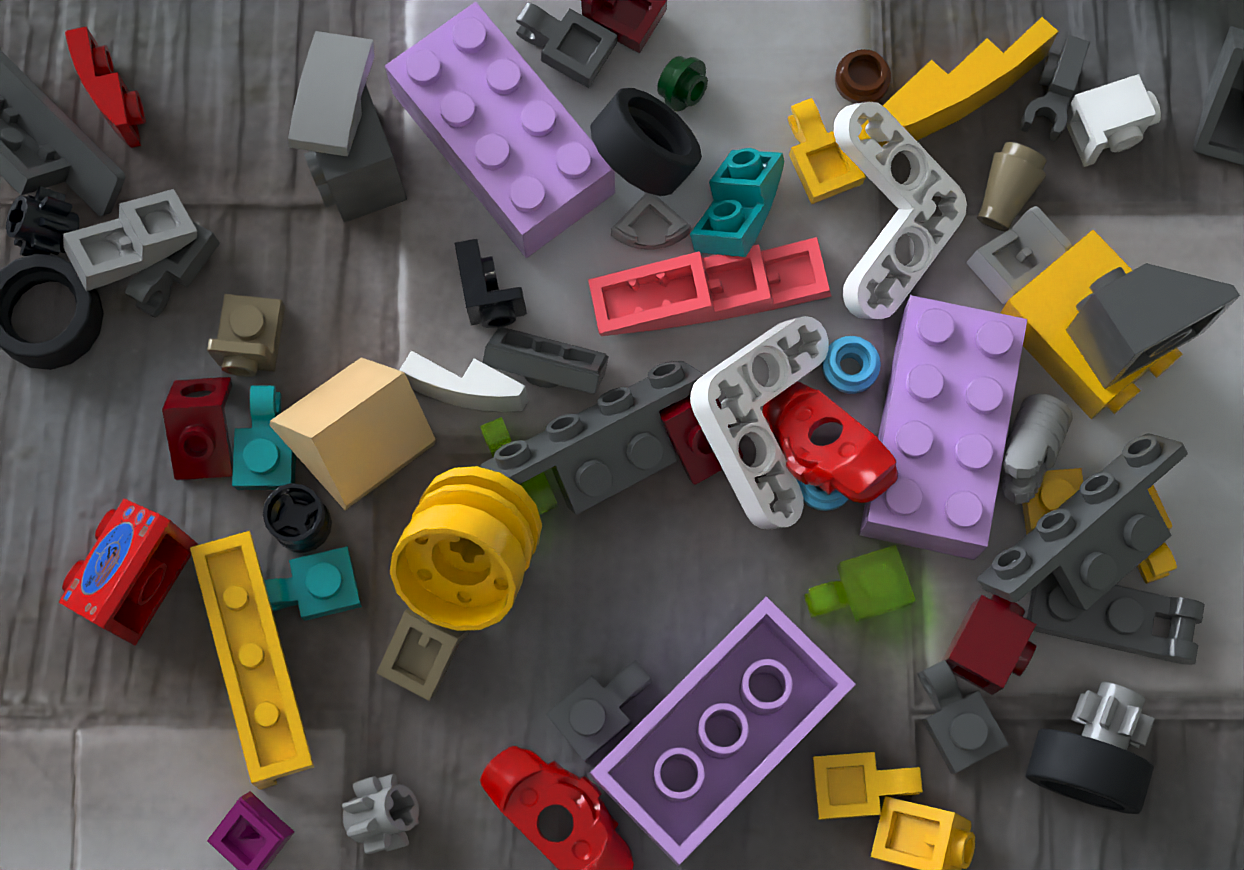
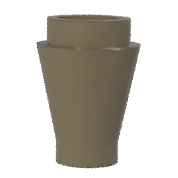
(1011, 183)

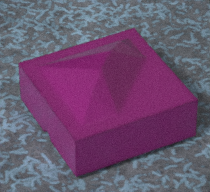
(250, 834)

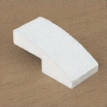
(478, 389)

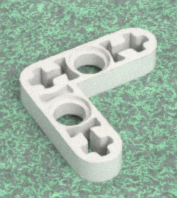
(913, 204)
(744, 401)

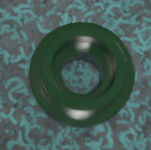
(682, 82)

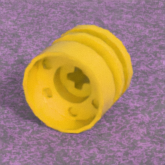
(466, 549)

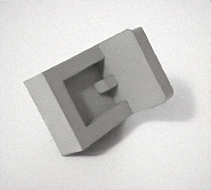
(1019, 254)

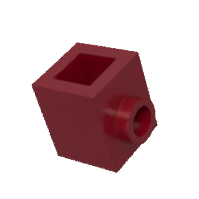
(991, 644)

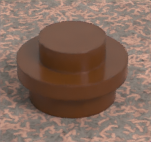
(862, 76)

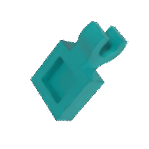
(259, 454)
(319, 585)

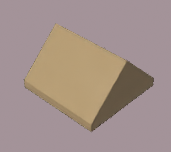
(356, 429)

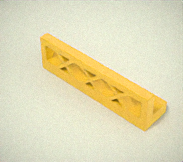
(252, 659)

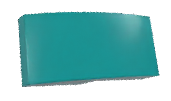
(742, 200)

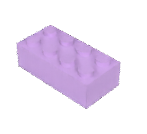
(501, 129)
(946, 426)
(721, 730)

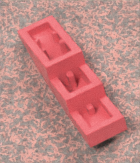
(708, 288)

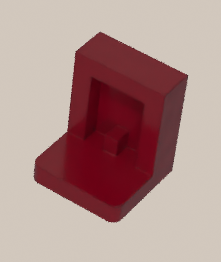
(629, 19)

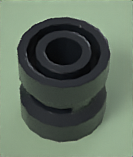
(288, 509)

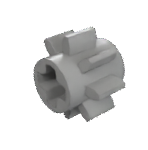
(1114, 716)
(380, 814)

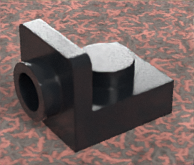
(479, 278)

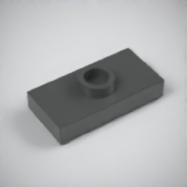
(545, 360)

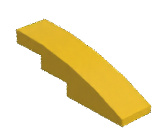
(940, 99)

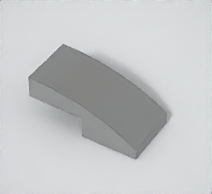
(330, 93)
(140, 237)

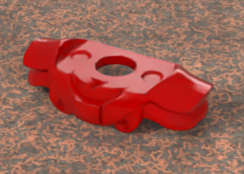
(853, 464)
(526, 784)

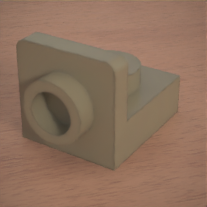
(248, 335)
(420, 654)

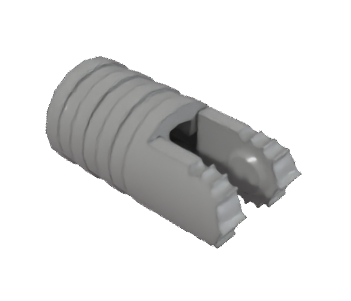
(1033, 445)

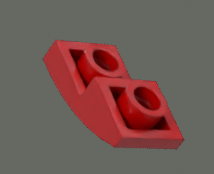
(106, 88)

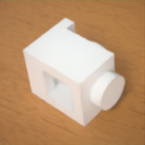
(1111, 117)

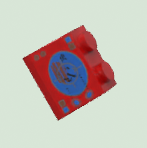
(127, 570)

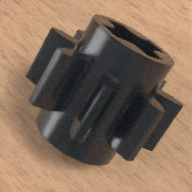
(40, 222)

